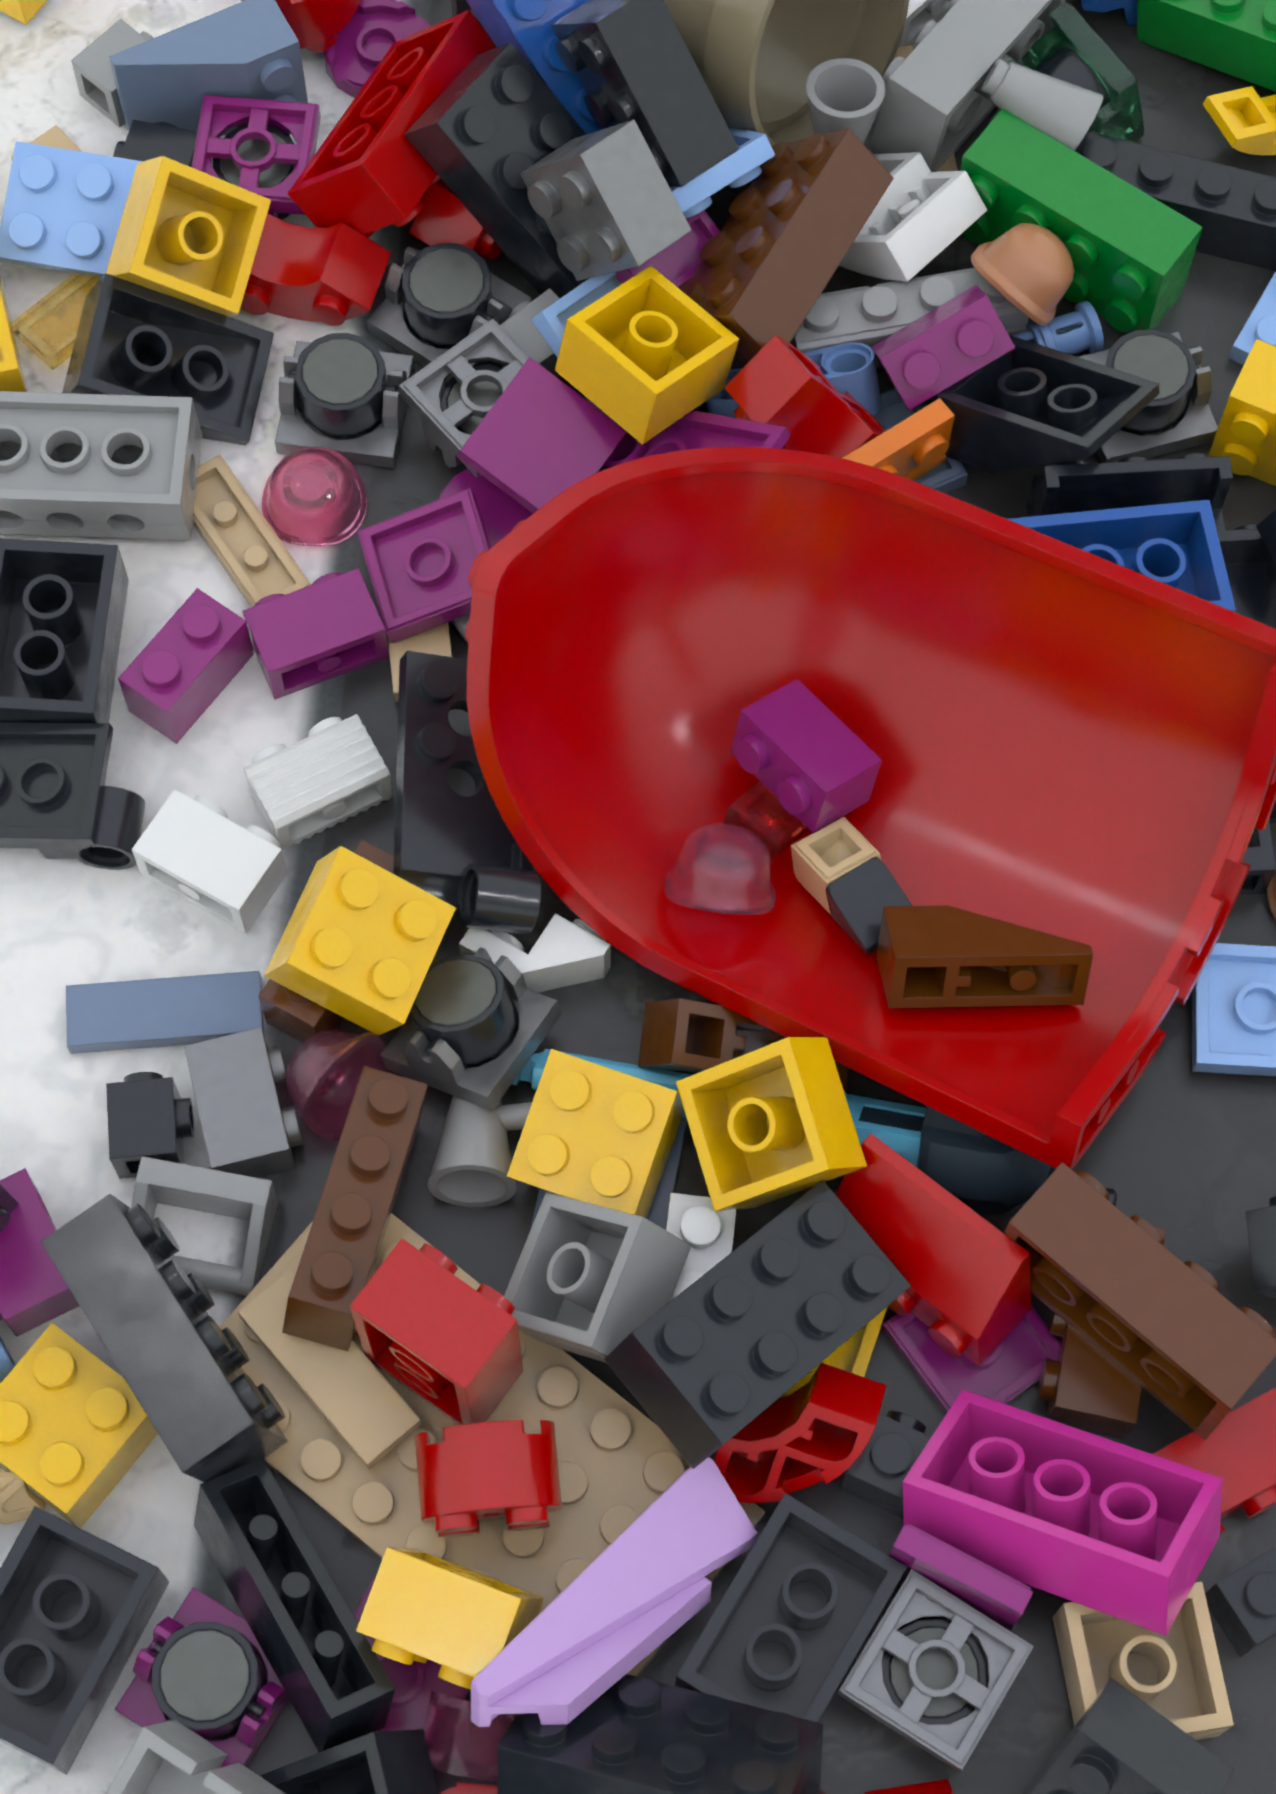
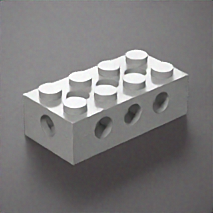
(98, 465)

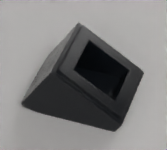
(859, 899)

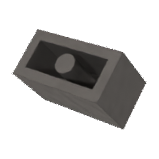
(240, 1104)

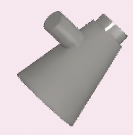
(844, 96)
(1043, 101)
(476, 1154)

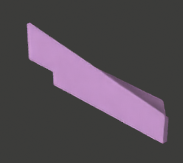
(619, 1604)

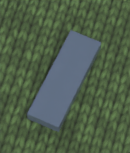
(161, 1011)

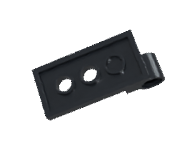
(58, 796)
(448, 840)

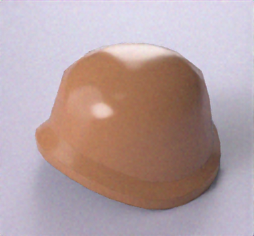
(1028, 269)

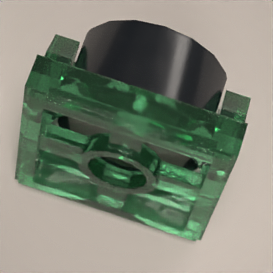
(1082, 58)

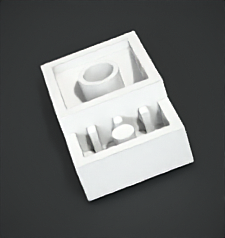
(913, 218)

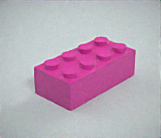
(1066, 1510)

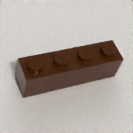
(354, 1207)

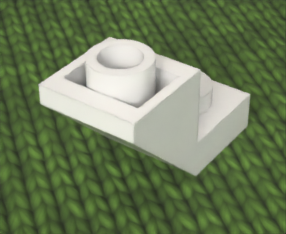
(561, 956)

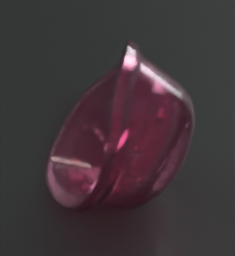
(314, 498)
(722, 872)
(326, 1076)

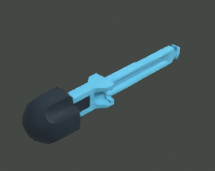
(959, 1158)

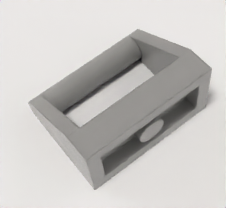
(217, 1194)

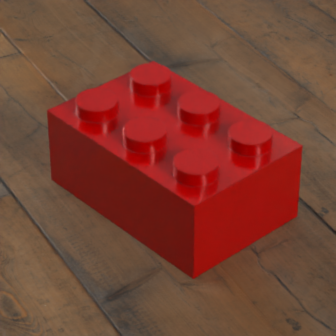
(439, 1333)

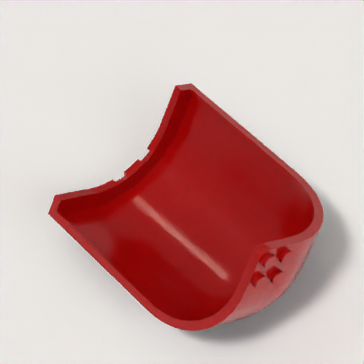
(1041, 723)

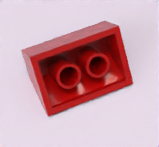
(961, 1269)

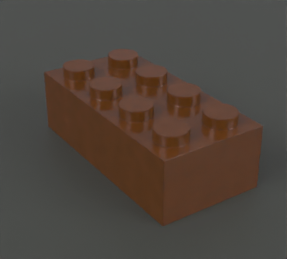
(787, 238)
(1140, 1300)

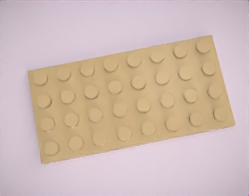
(607, 1455)

